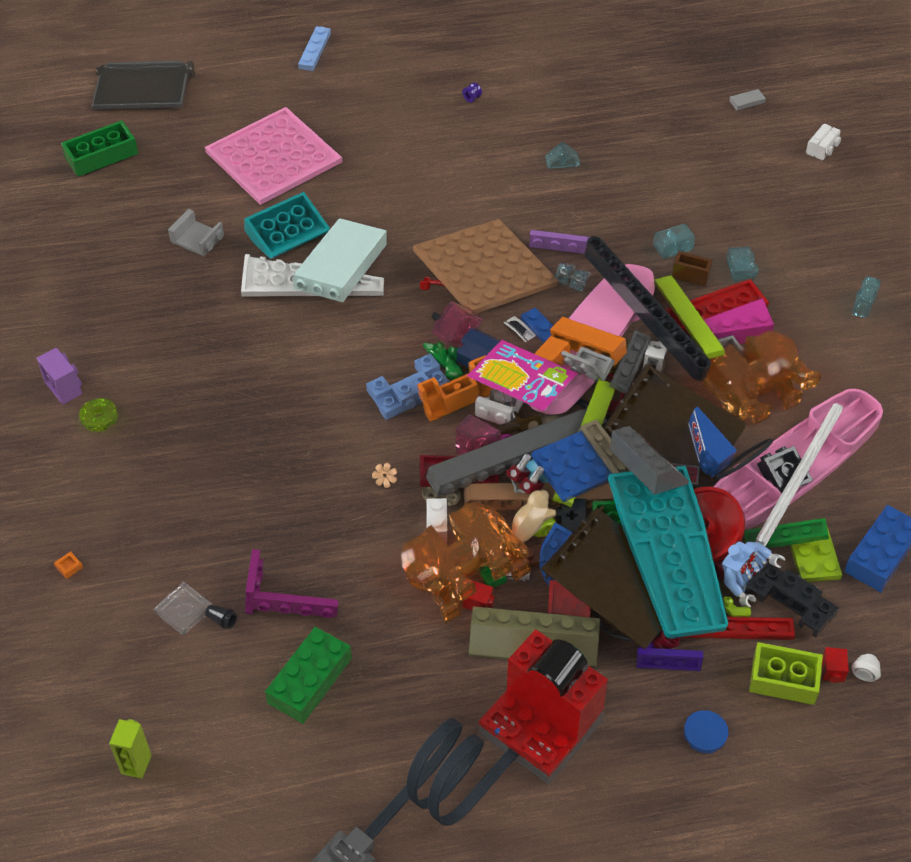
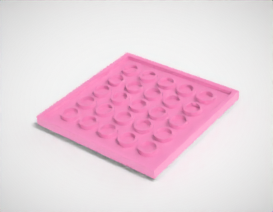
(273, 155)

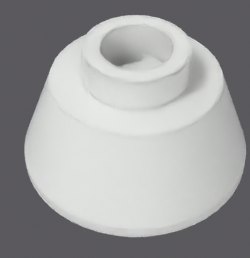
(867, 668)

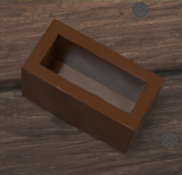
(692, 268)

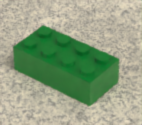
(99, 148)
(308, 675)

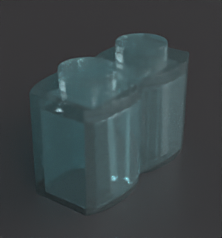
(741, 263)
(866, 296)

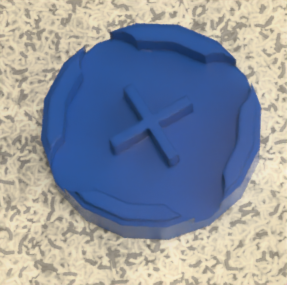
(705, 731)

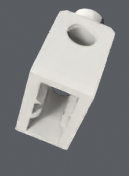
(656, 355)

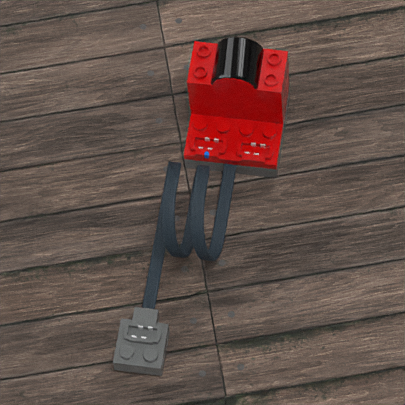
(538, 721)

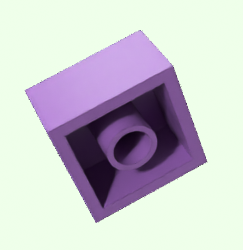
(60, 375)

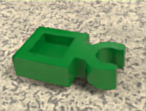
(486, 576)

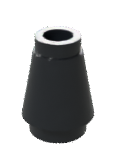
(222, 616)

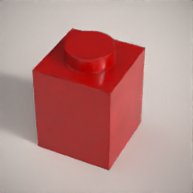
(482, 597)
(835, 664)

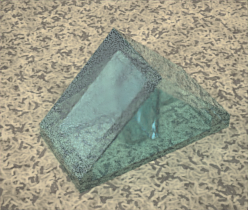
(562, 156)

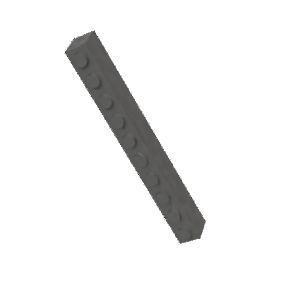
(500, 455)

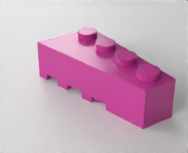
(741, 321)

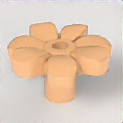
(385, 475)

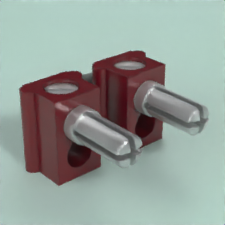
(520, 473)

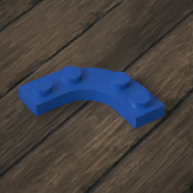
(552, 542)

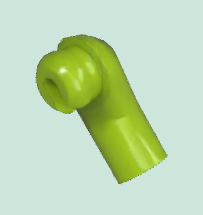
(735, 611)

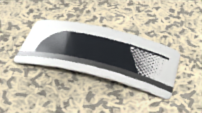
(520, 328)

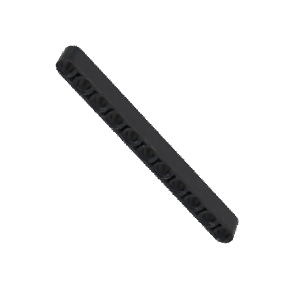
(647, 308)

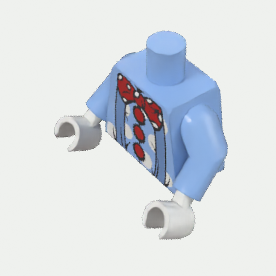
(743, 564)

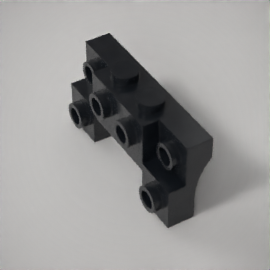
(796, 595)

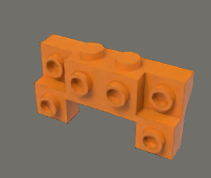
(452, 395)

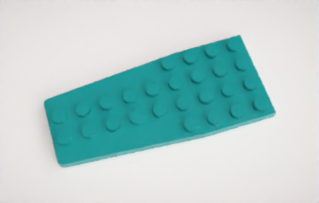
(671, 554)

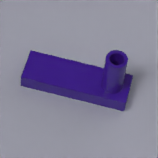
(669, 659)

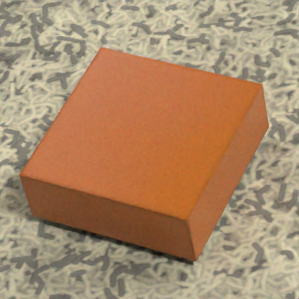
(68, 565)

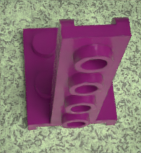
(282, 602)

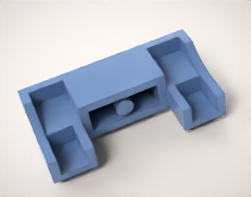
(404, 394)

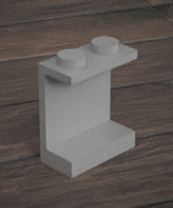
(195, 235)

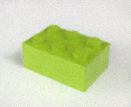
(786, 673)

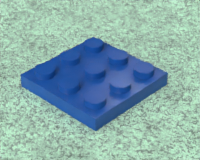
(572, 466)

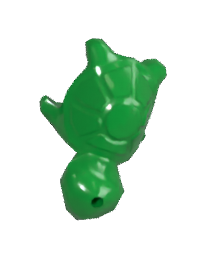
(446, 358)

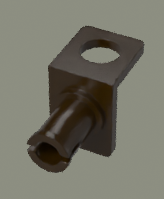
(518, 424)

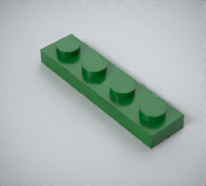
(792, 533)

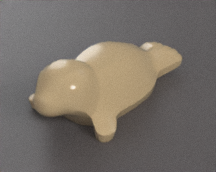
(532, 515)

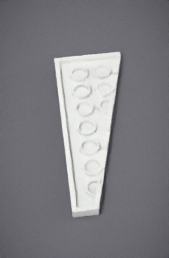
(276, 278)

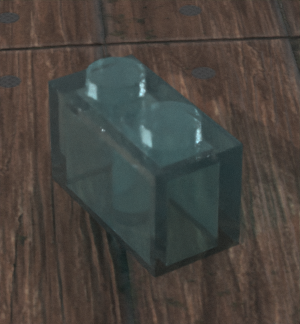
(673, 240)

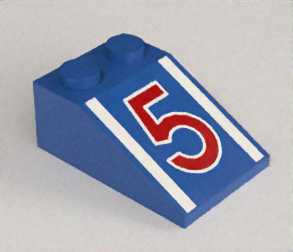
(711, 446)

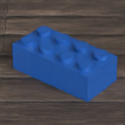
(881, 549)

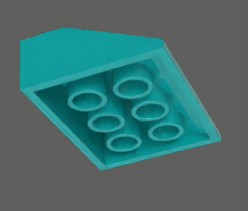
(285, 225)

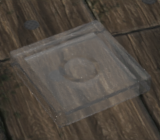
(182, 608)

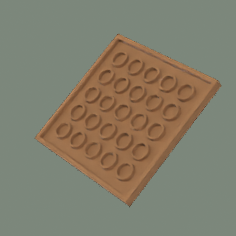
(485, 266)

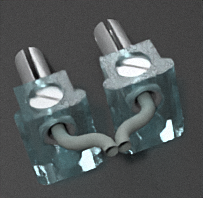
(579, 275)

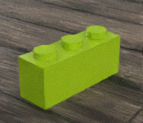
(130, 748)

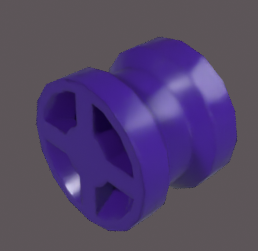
(472, 92)

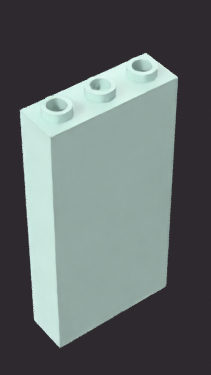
(340, 260)

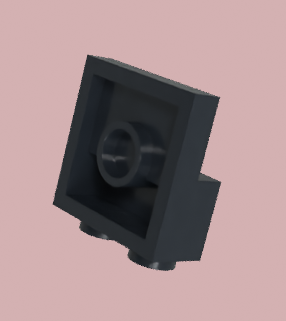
(781, 467)

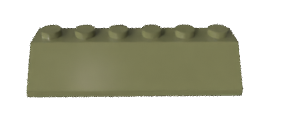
(502, 631)

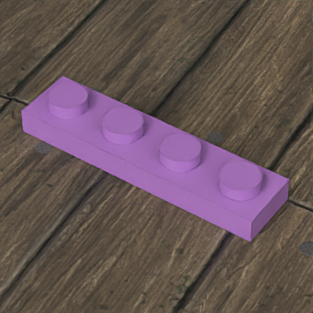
(558, 241)

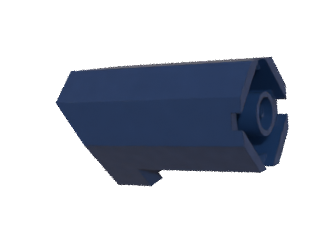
(475, 346)

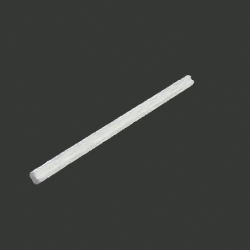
(799, 474)

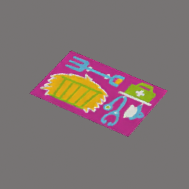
(522, 375)

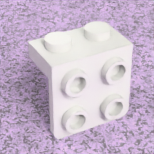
(495, 411)

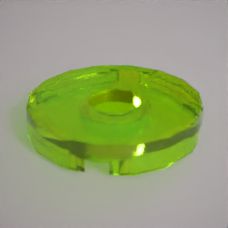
(94, 407)

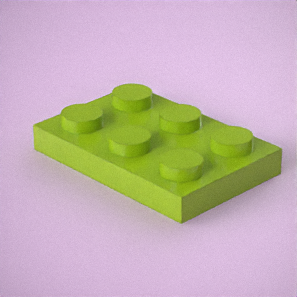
(816, 560)

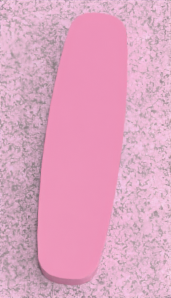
(604, 311)
(852, 429)

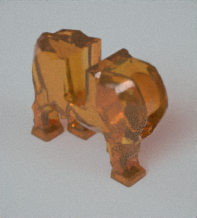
(767, 365)
(481, 542)

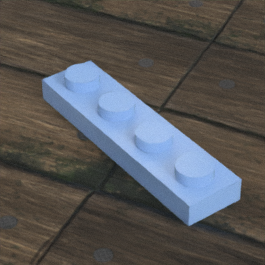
(314, 48)

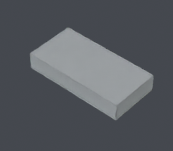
(747, 99)

